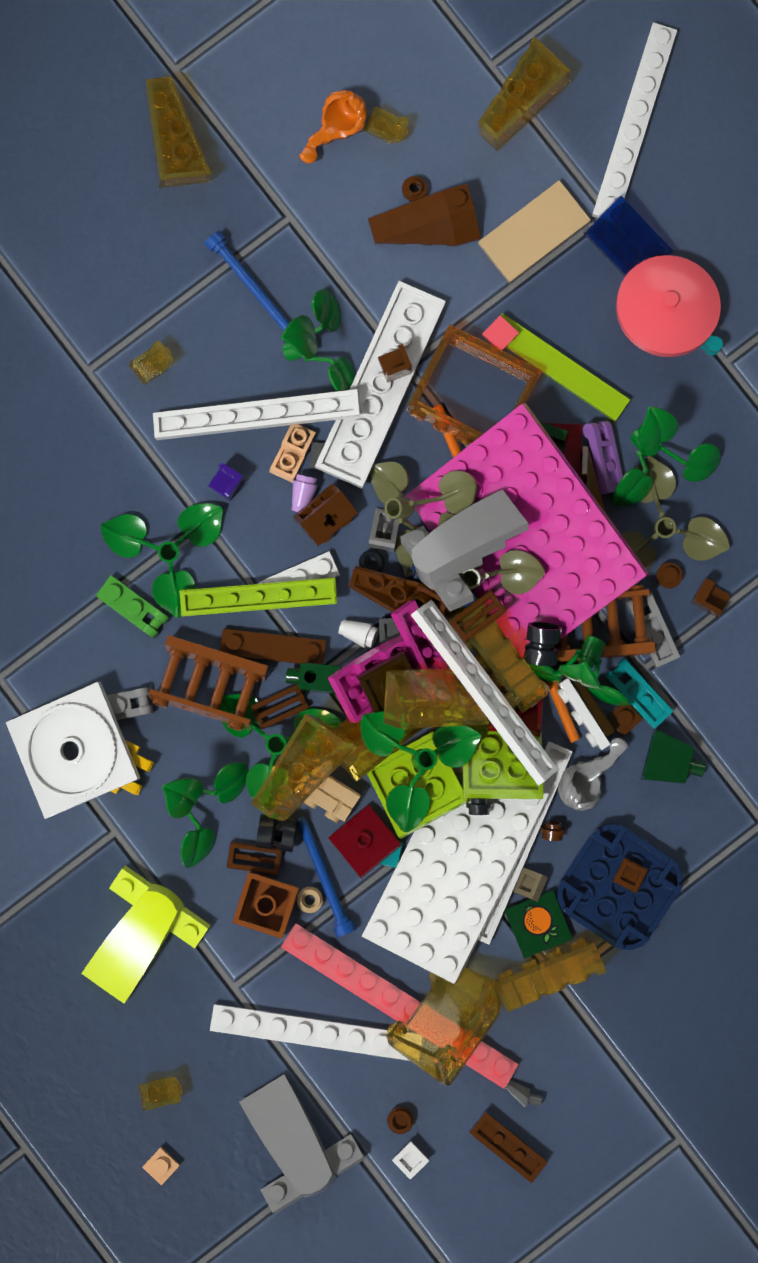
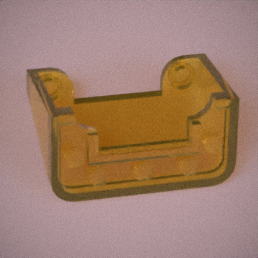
(448, 1024)

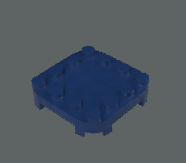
(608, 908)

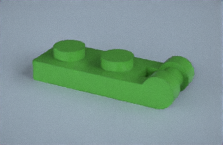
(131, 606)

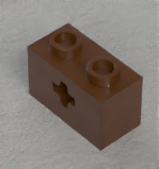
(330, 503)

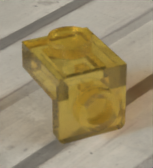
(386, 126)
(152, 362)
(159, 1093)

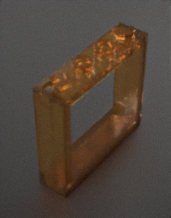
(482, 351)

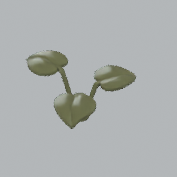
(392, 479)
(703, 538)
(518, 570)

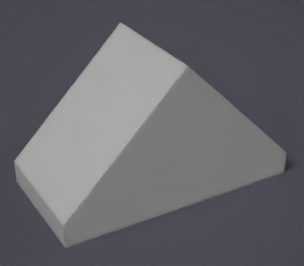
(383, 531)

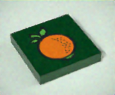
(538, 924)

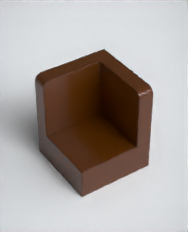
(395, 364)
(710, 598)

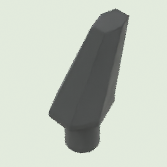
(523, 1094)

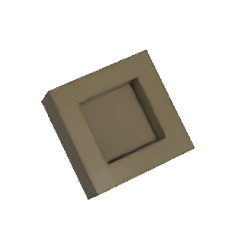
(530, 884)

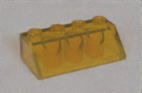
(429, 700)

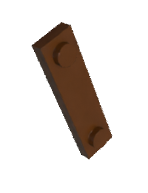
(273, 647)

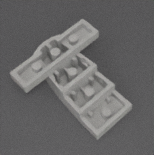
(462, 544)
(295, 1145)

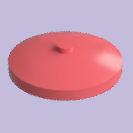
(668, 306)

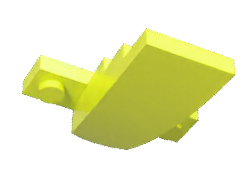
(140, 934)

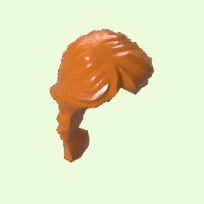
(342, 116)

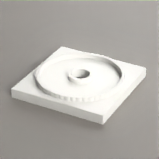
(103, 754)

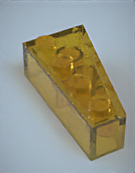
(524, 94)
(175, 147)
(502, 660)
(549, 974)

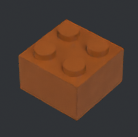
(265, 905)

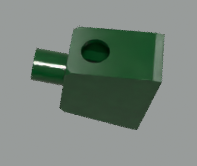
(304, 676)
(670, 760)

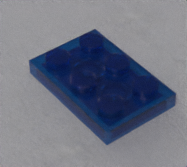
(625, 236)

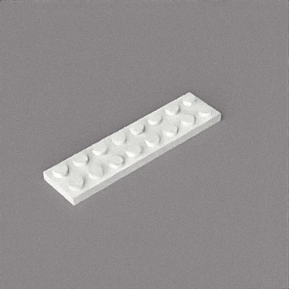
(357, 441)

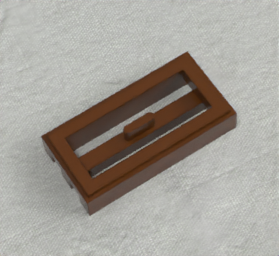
(460, 630)
(259, 716)
(231, 865)

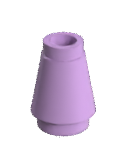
(303, 491)

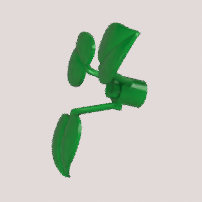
(301, 339)
(658, 428)
(126, 535)
(582, 673)
(274, 743)
(455, 748)
(183, 794)

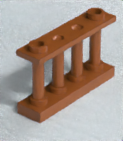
(615, 646)
(202, 658)

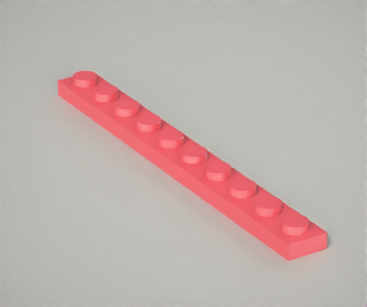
(383, 995)

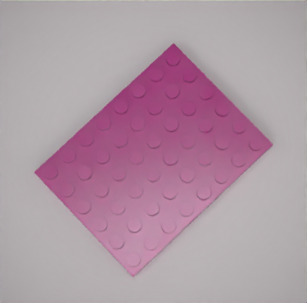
(568, 530)

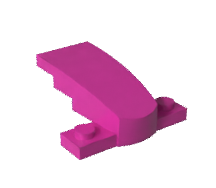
(412, 642)

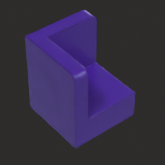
(226, 481)

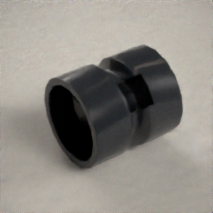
(542, 644)
(267, 833)

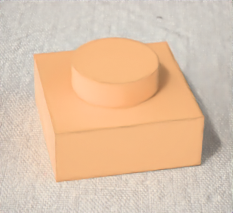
(161, 1165)

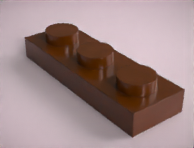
(508, 1147)

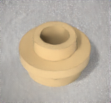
(309, 891)

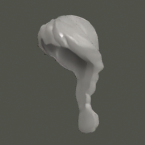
(582, 782)

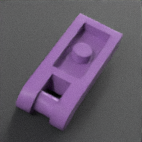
(604, 455)

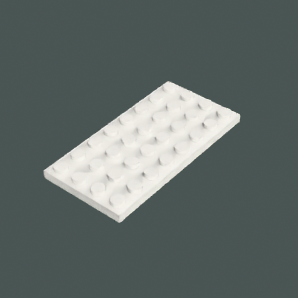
(452, 883)

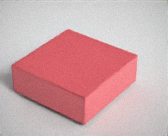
(500, 333)

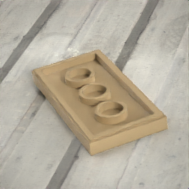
(534, 231)

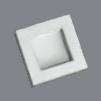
(410, 1160)

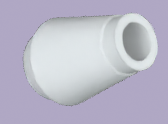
(360, 633)

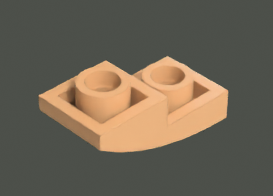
(292, 452)

